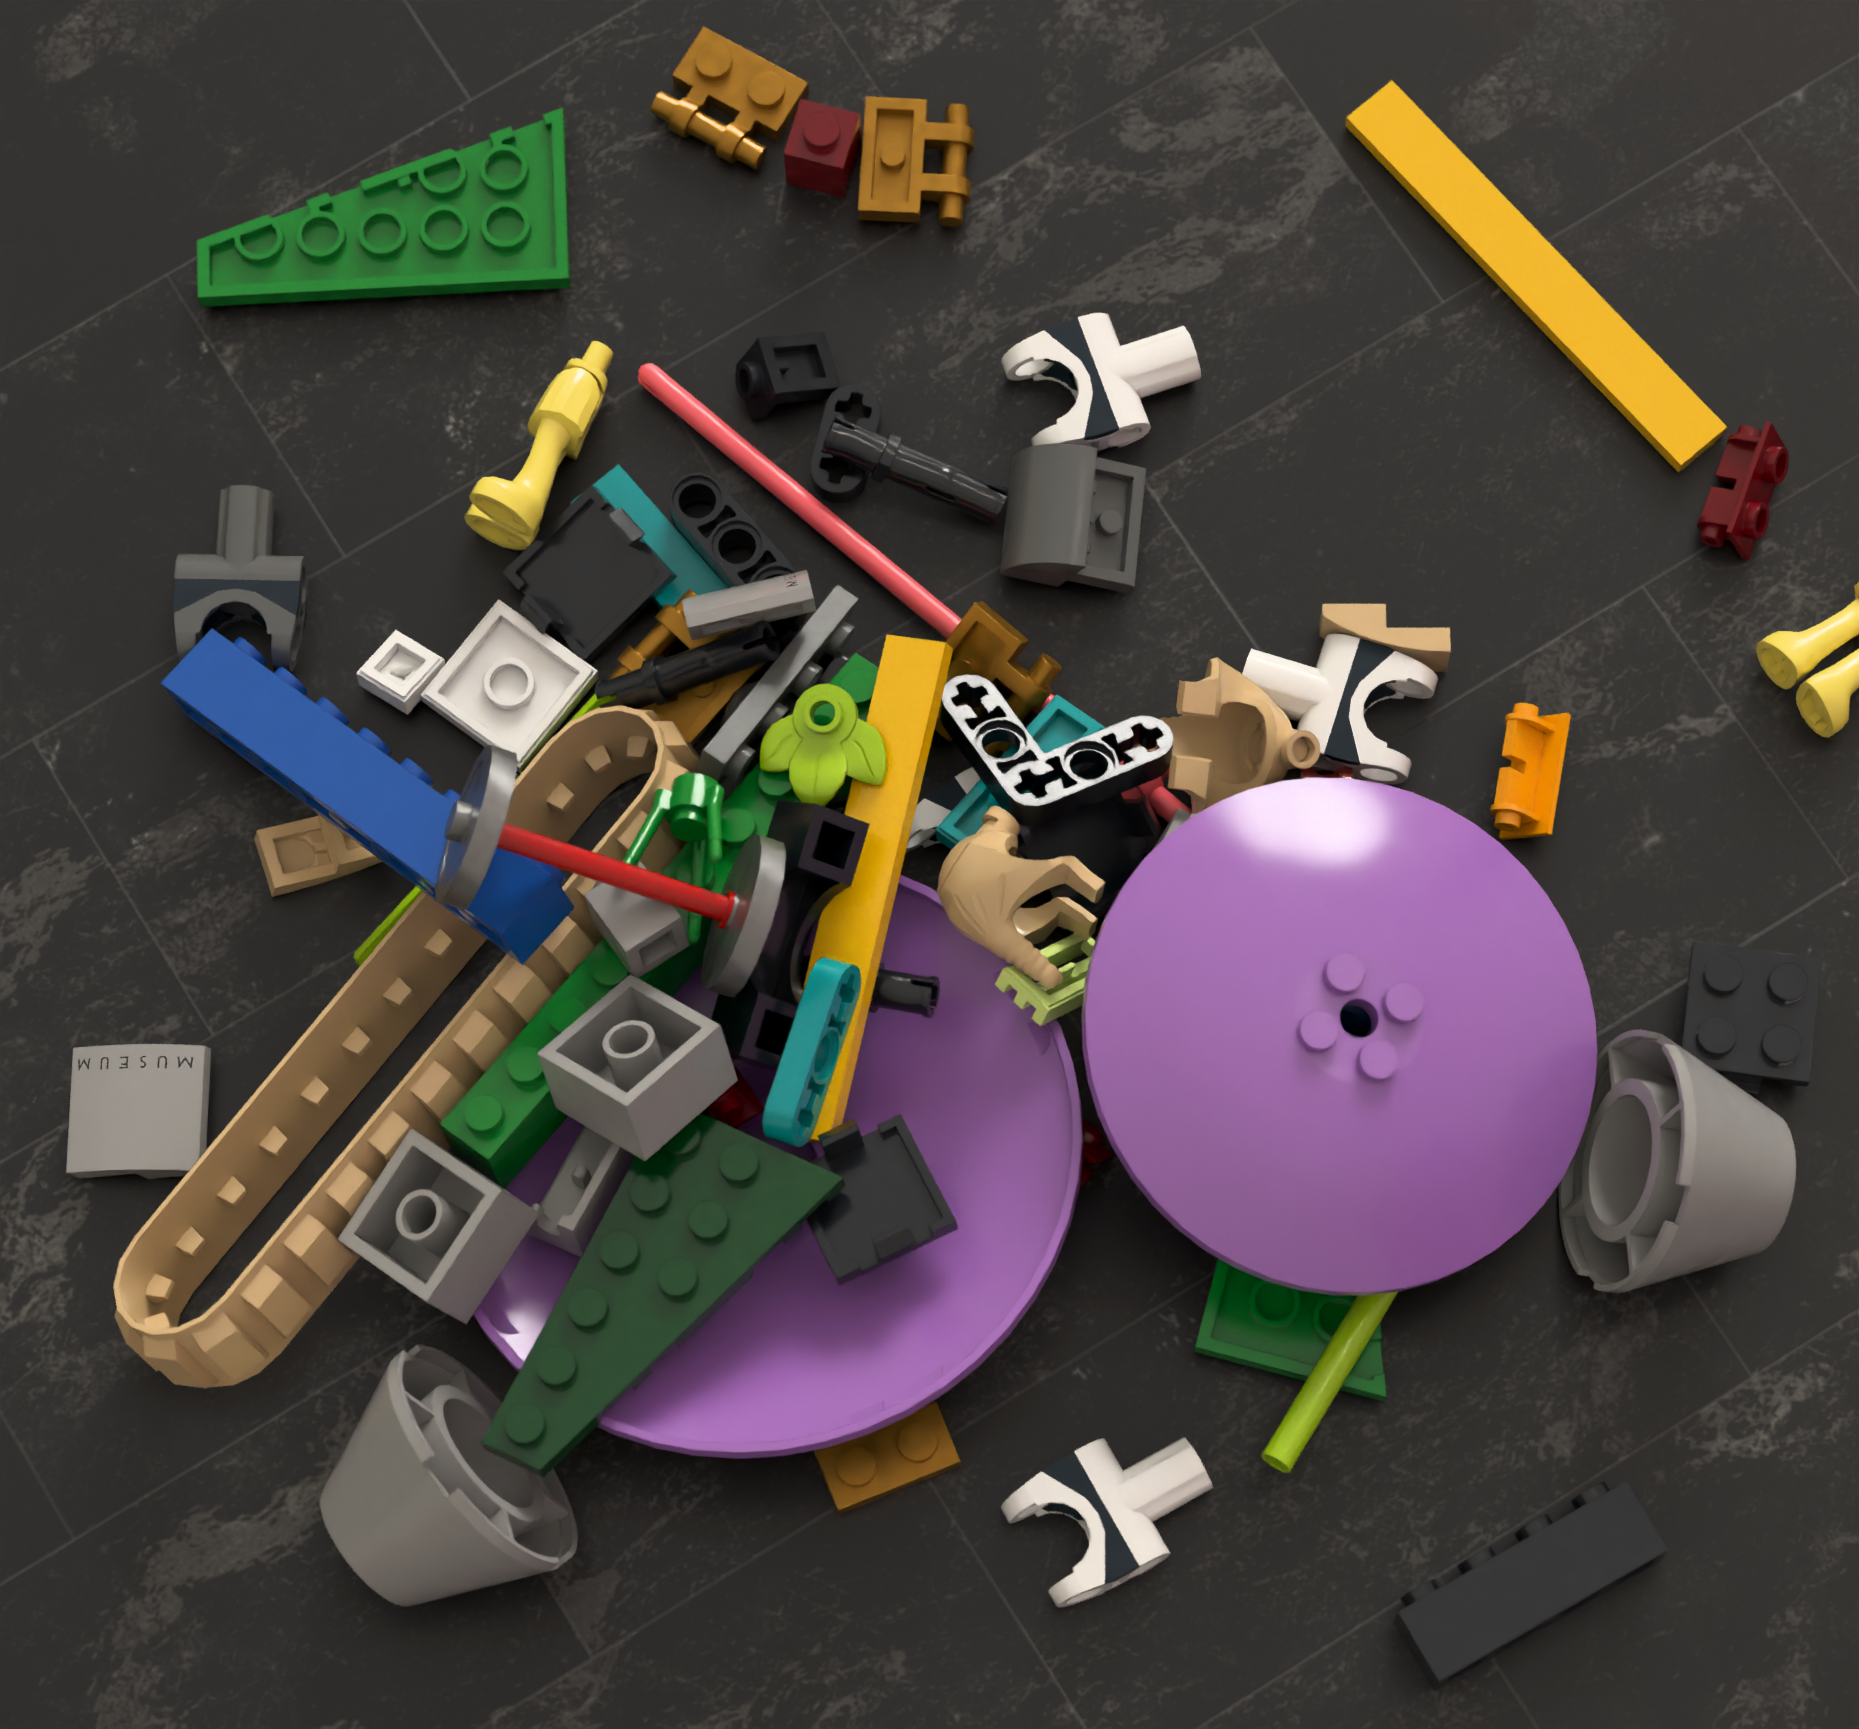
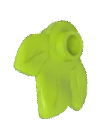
(825, 754)

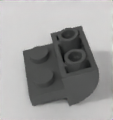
(1072, 518)

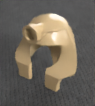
(1231, 738)
(987, 883)

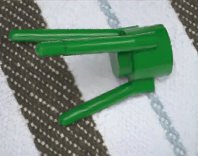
(693, 816)

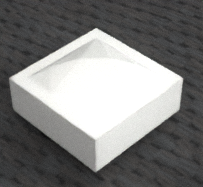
(400, 671)

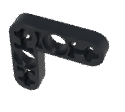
(1035, 770)

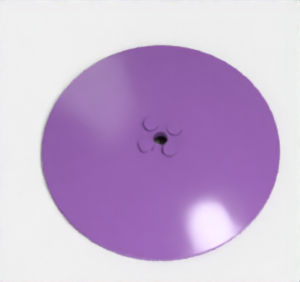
(822, 1363)

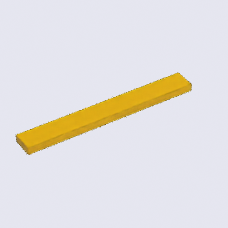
(1536, 276)
(858, 918)

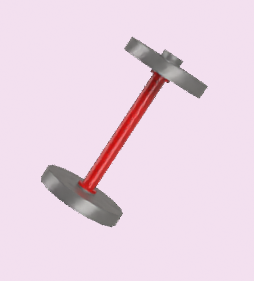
(738, 915)

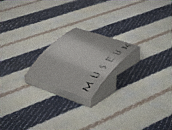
(748, 604)
(138, 1110)

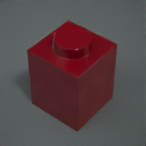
(822, 148)

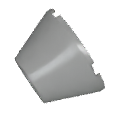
(1671, 1169)
(423, 1500)

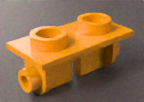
(1530, 786)

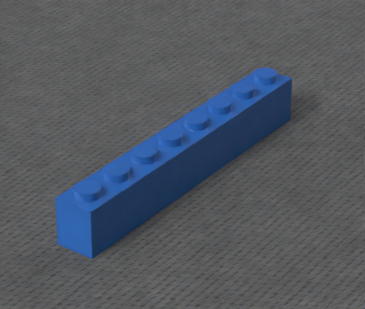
(357, 786)

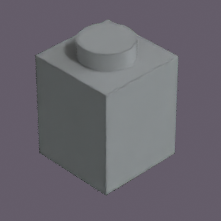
(636, 927)

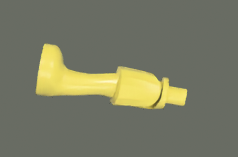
(512, 510)
(1792, 655)

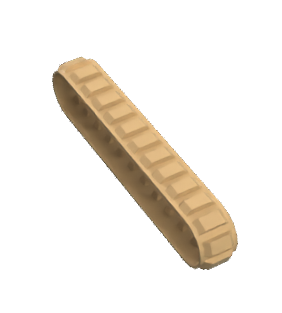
(343, 1054)

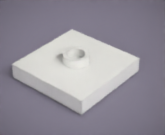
(510, 684)

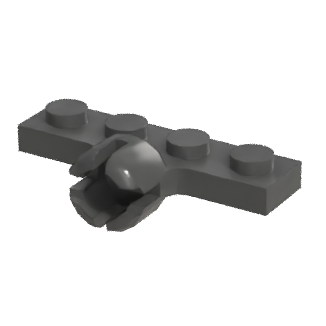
(766, 701)

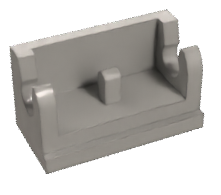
(581, 1192)

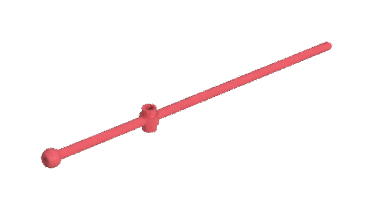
(841, 535)

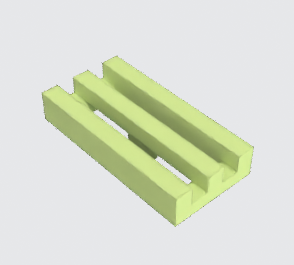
(1053, 1001)

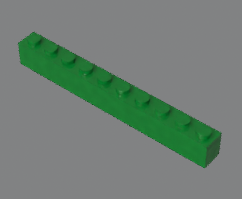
(511, 1106)

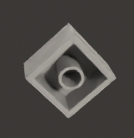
(637, 1067)
(438, 1226)

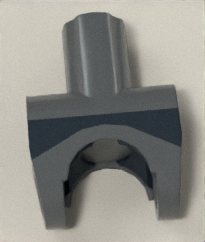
(242, 579)

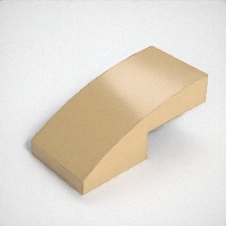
(1368, 622)
(308, 854)

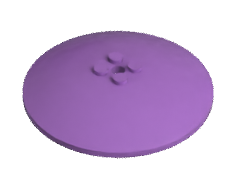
(1250, 1101)

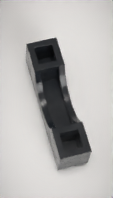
(819, 864)

